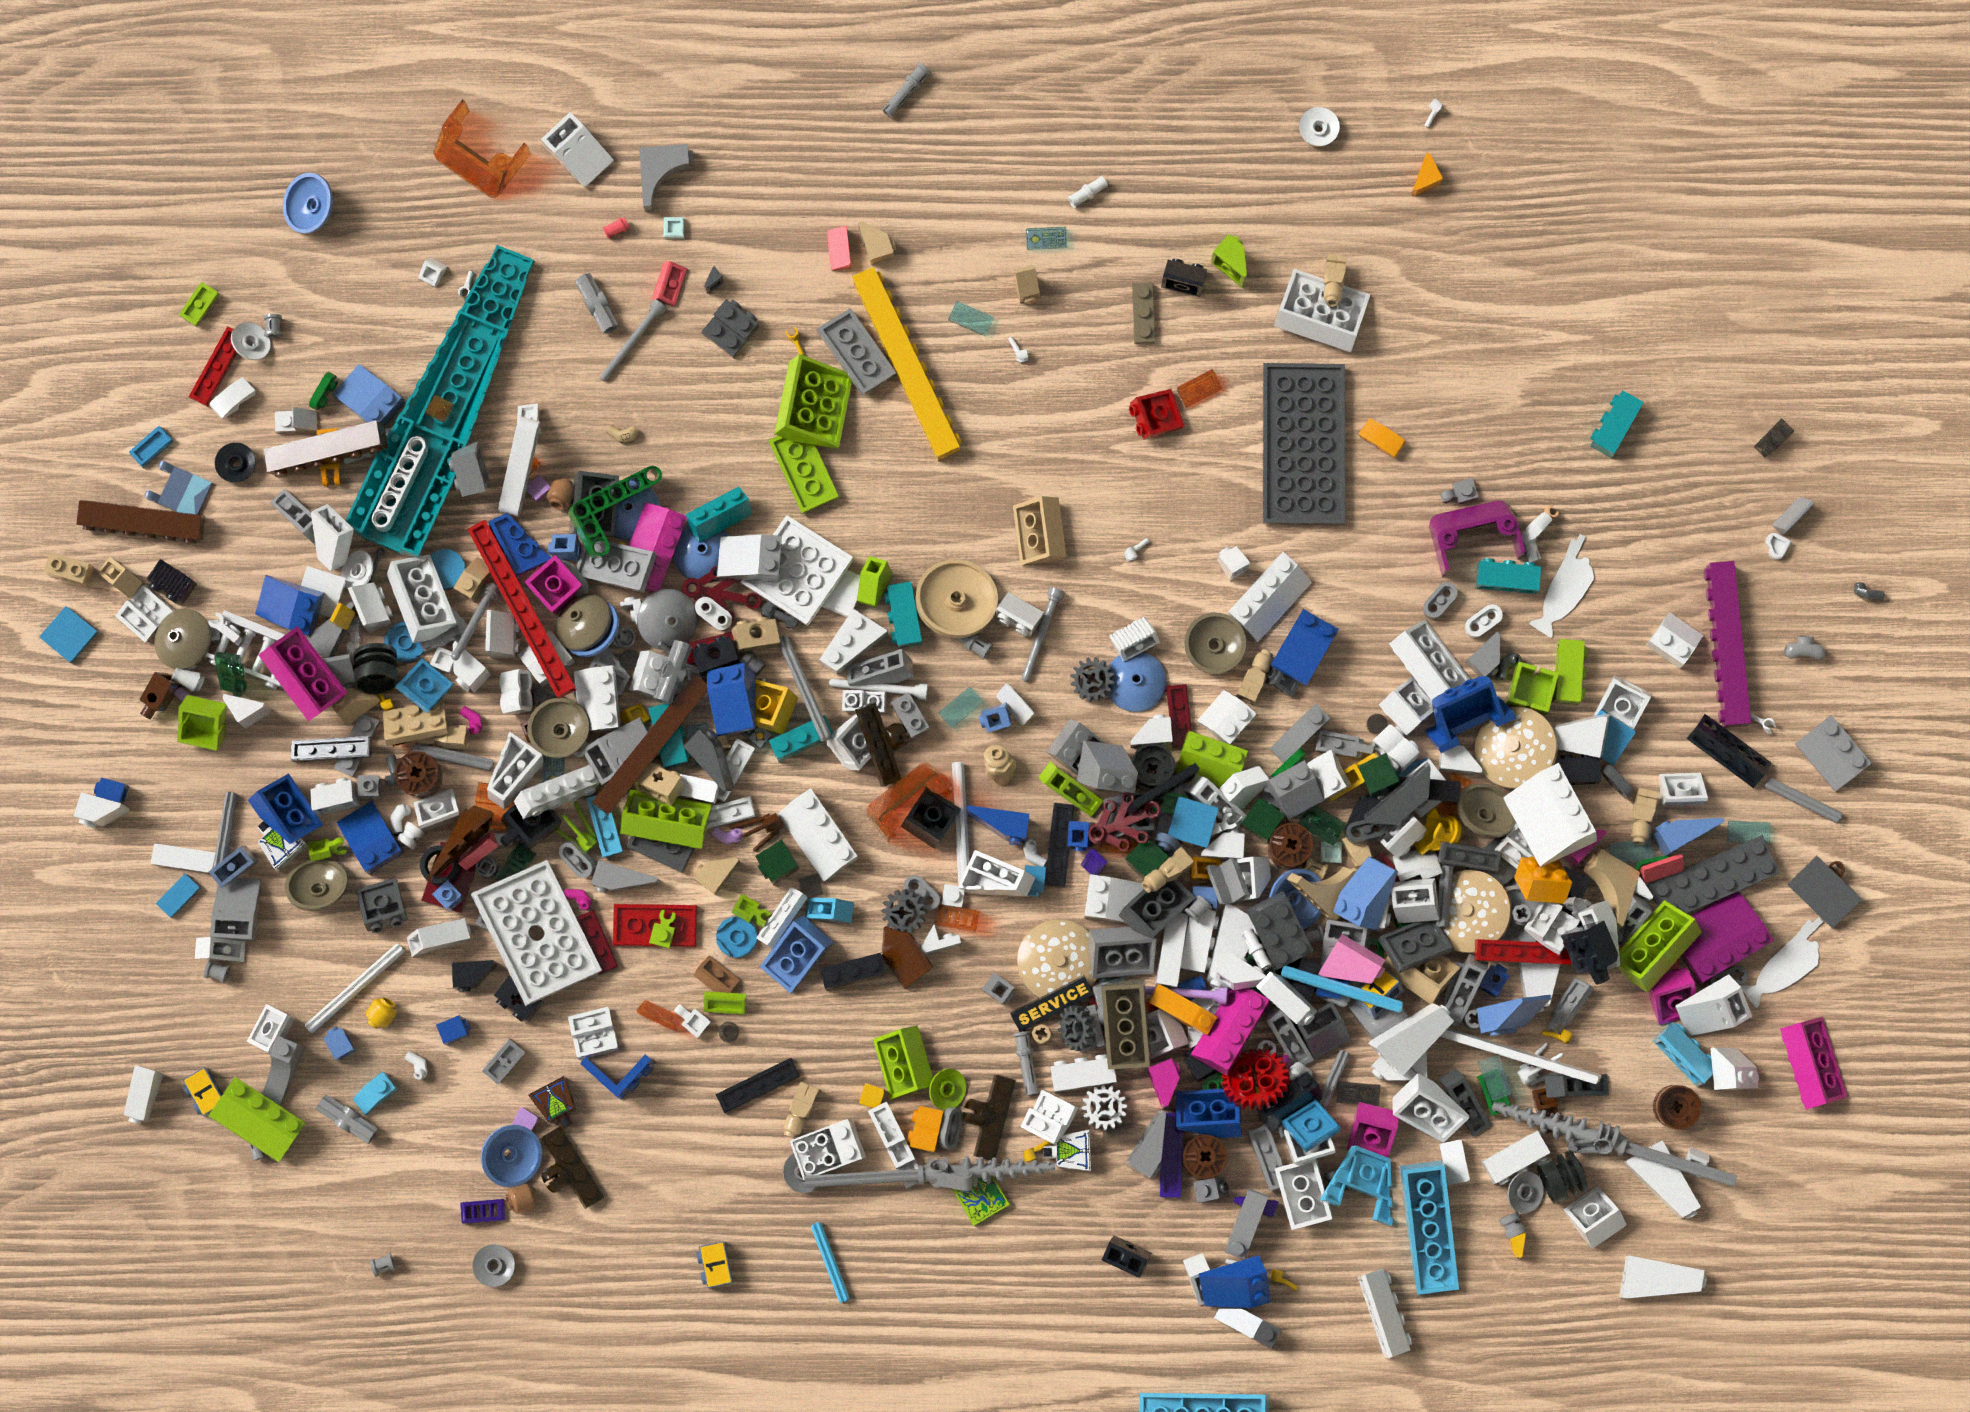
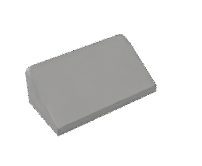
(1792, 515)

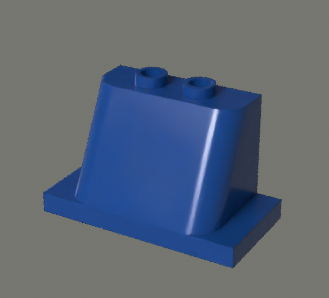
(1464, 708)

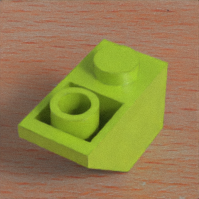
(873, 581)

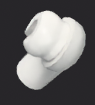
(1031, 853)
(419, 1063)
(1297, 1070)

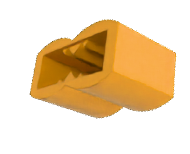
(926, 1129)

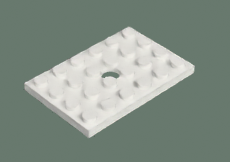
(536, 900)

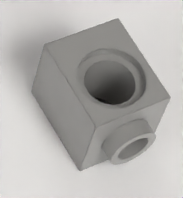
(369, 787)

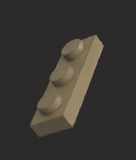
(1143, 313)

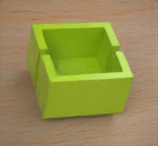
(1532, 689)
(202, 722)

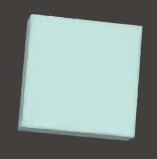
(674, 227)
(1331, 853)

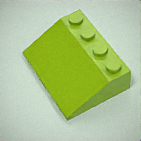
(813, 403)

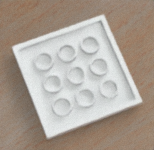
(807, 572)

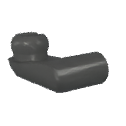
(1866, 593)
(1506, 663)
(391, 762)

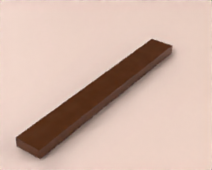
(651, 745)

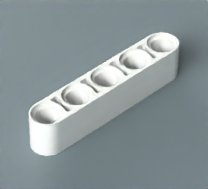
(519, 466)
(400, 494)

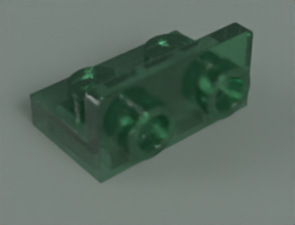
(230, 673)
(1322, 824)

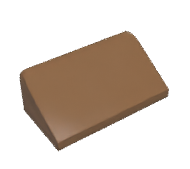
(716, 976)

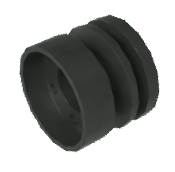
(375, 668)
(1153, 757)
(1565, 1175)

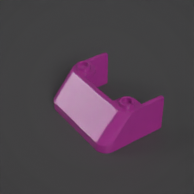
(1446, 525)

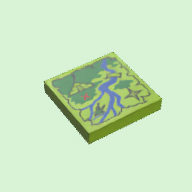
(982, 1200)

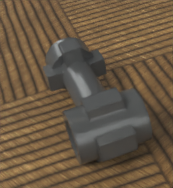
(770, 610)

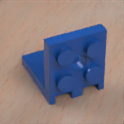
(628, 1083)

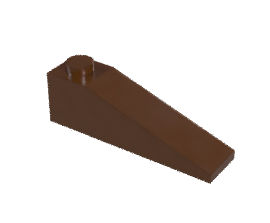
(467, 831)

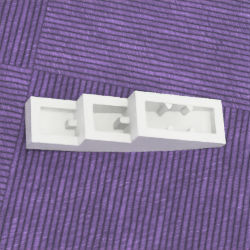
(893, 1139)

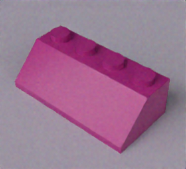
(658, 532)
(302, 673)
(1231, 1029)
(1813, 1062)

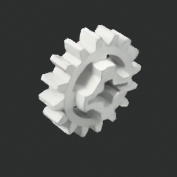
(1097, 1101)

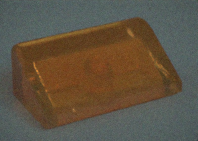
(1199, 388)
(659, 1015)

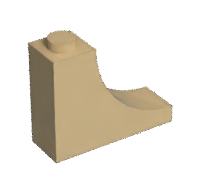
(1615, 881)
(1324, 893)

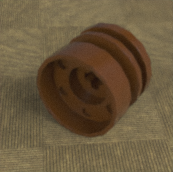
(430, 777)
(1286, 857)
(1689, 1108)
(1191, 1157)

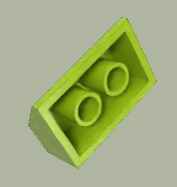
(1214, 758)
(903, 1061)

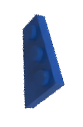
(516, 545)

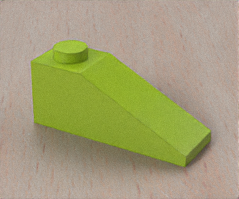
(1070, 789)

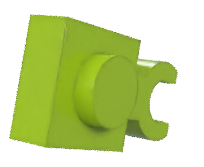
(748, 909)
(662, 933)

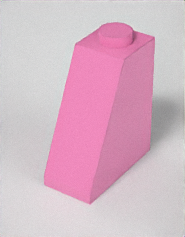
(1352, 962)

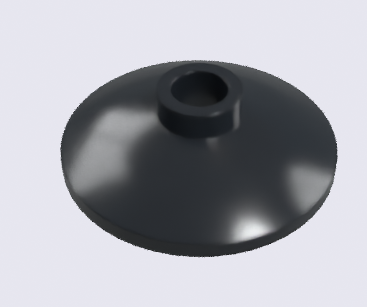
(228, 455)

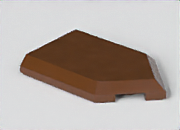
(904, 956)

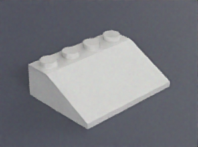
(1308, 315)
(1550, 816)

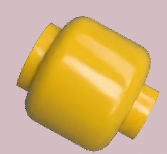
(381, 1012)

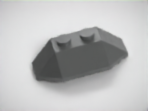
(1402, 800)

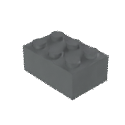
(1279, 930)

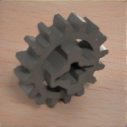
(1089, 686)
(904, 902)
(1076, 1028)

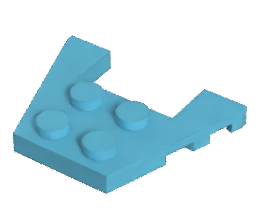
(1365, 1173)

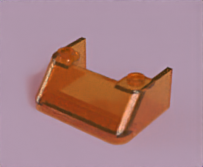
(486, 176)

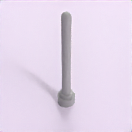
(656, 309)
(490, 592)
(1054, 597)

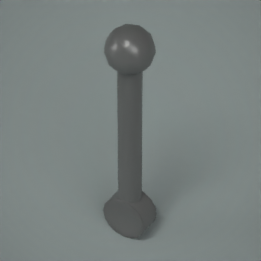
(380, 551)

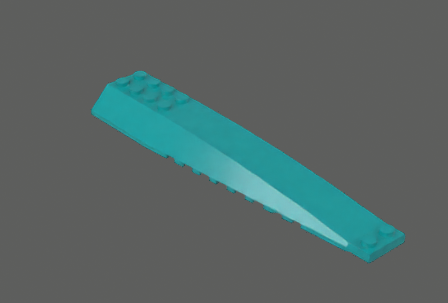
(459, 375)

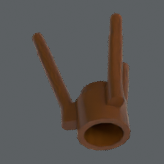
(770, 823)

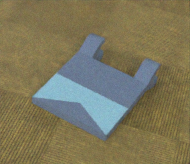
(182, 492)

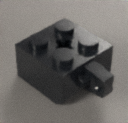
(527, 832)
(1591, 950)

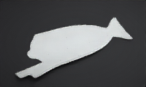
(1566, 588)
(1787, 965)

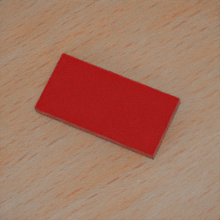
(635, 924)

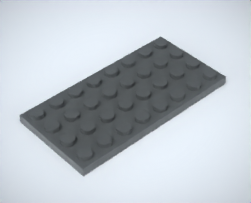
(1303, 444)

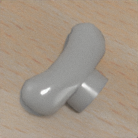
(1804, 647)

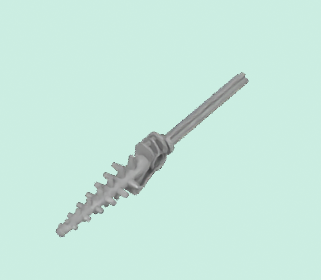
(1605, 1140)
(938, 1173)

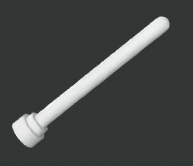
(919, 691)

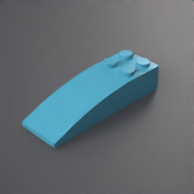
(1429, 1227)
(1203, 1402)

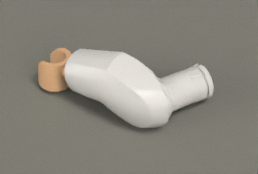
(1534, 530)

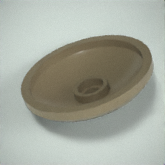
(583, 622)
(1218, 629)
(191, 641)
(549, 719)
(1485, 811)
(314, 877)

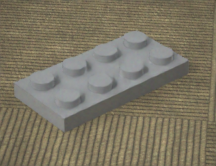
(856, 352)
(620, 567)

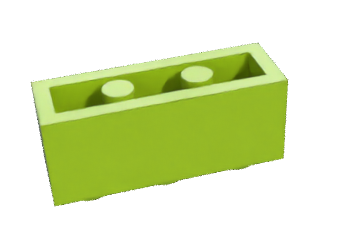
(1570, 667)

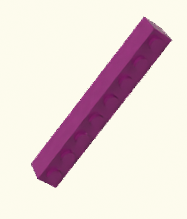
(1728, 644)

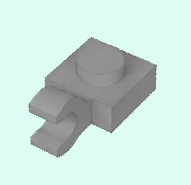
(1462, 492)

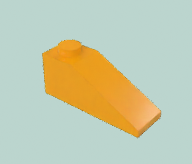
(1182, 1009)

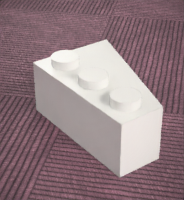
(851, 641)
(513, 771)
(993, 877)

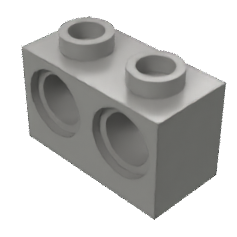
(910, 716)

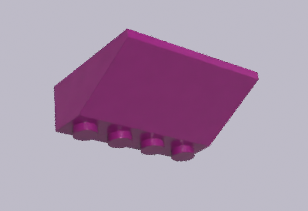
(1728, 935)

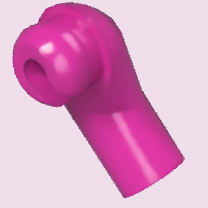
(474, 718)
(580, 896)

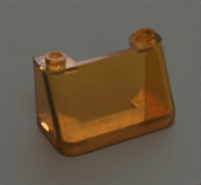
(882, 808)

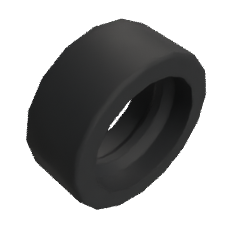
(425, 871)

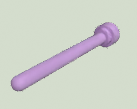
(1219, 995)

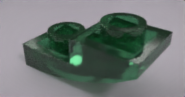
(516, 862)

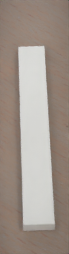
(1521, 1055)

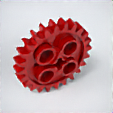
(1237, 1081)

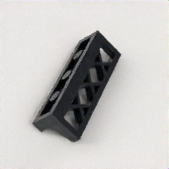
(1728, 753)

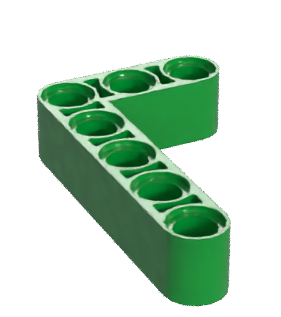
(607, 501)

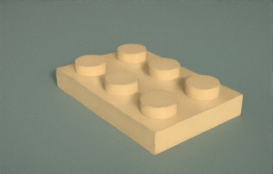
(414, 724)

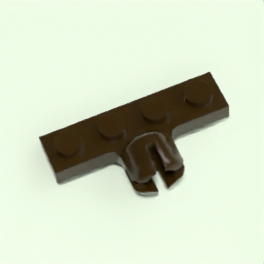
(882, 742)
(990, 1116)
(569, 1169)

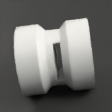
(410, 835)

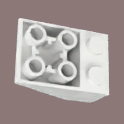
(576, 150)
(647, 674)
(1714, 1008)
(828, 1148)

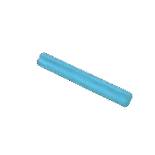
(830, 1262)

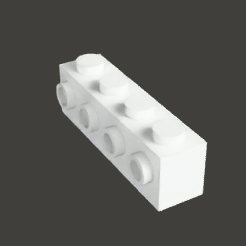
(556, 792)

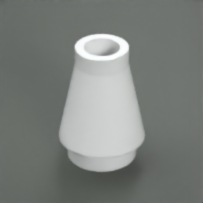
(189, 679)

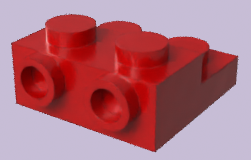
(1156, 414)

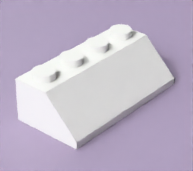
(420, 597)
(1270, 597)
(1428, 659)
(817, 835)
(1384, 1313)

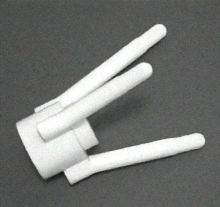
(1529, 1074)

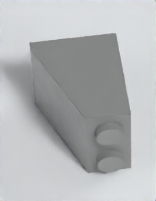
(1106, 767)

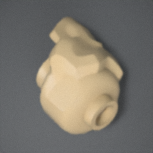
(999, 764)

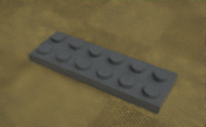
(1716, 876)

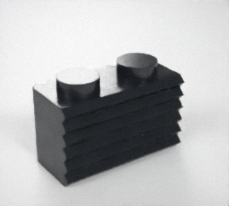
(171, 581)

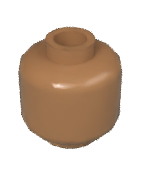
(561, 494)
(521, 1198)

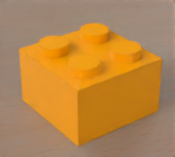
(1544, 883)

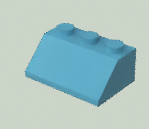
(1685, 1053)

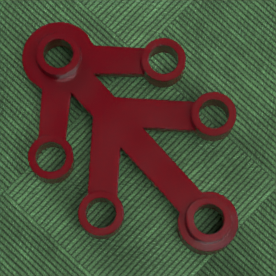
(717, 592)
(1122, 823)

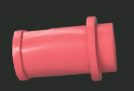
(616, 227)

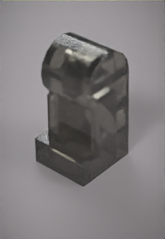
(1774, 438)

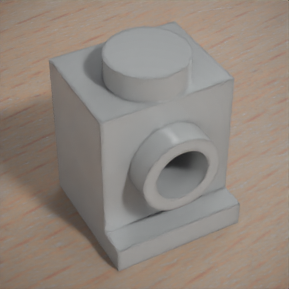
(994, 982)

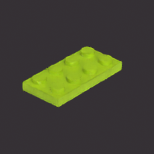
(804, 473)

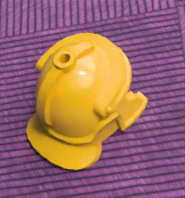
(1438, 830)

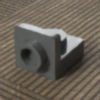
(1282, 682)

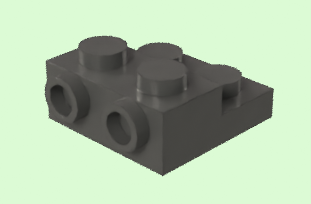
(730, 327)
(382, 905)

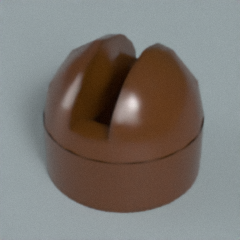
(1840, 865)

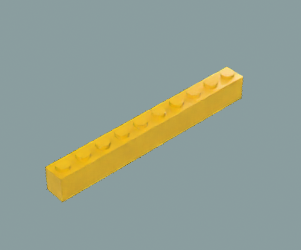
(906, 364)

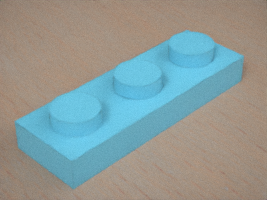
(605, 830)

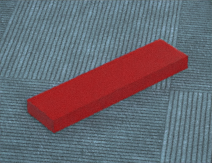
(214, 370)

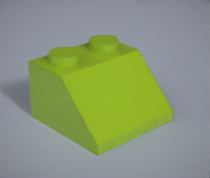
(1230, 259)

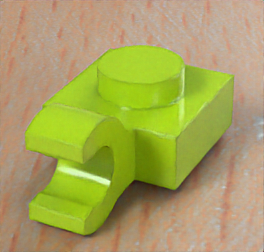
(323, 848)

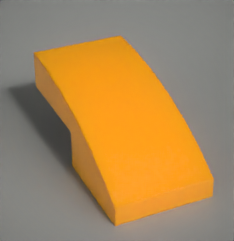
(1382, 437)

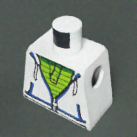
(277, 849)
(1071, 1151)

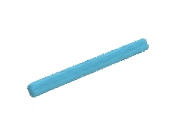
(1342, 989)

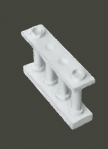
(251, 629)

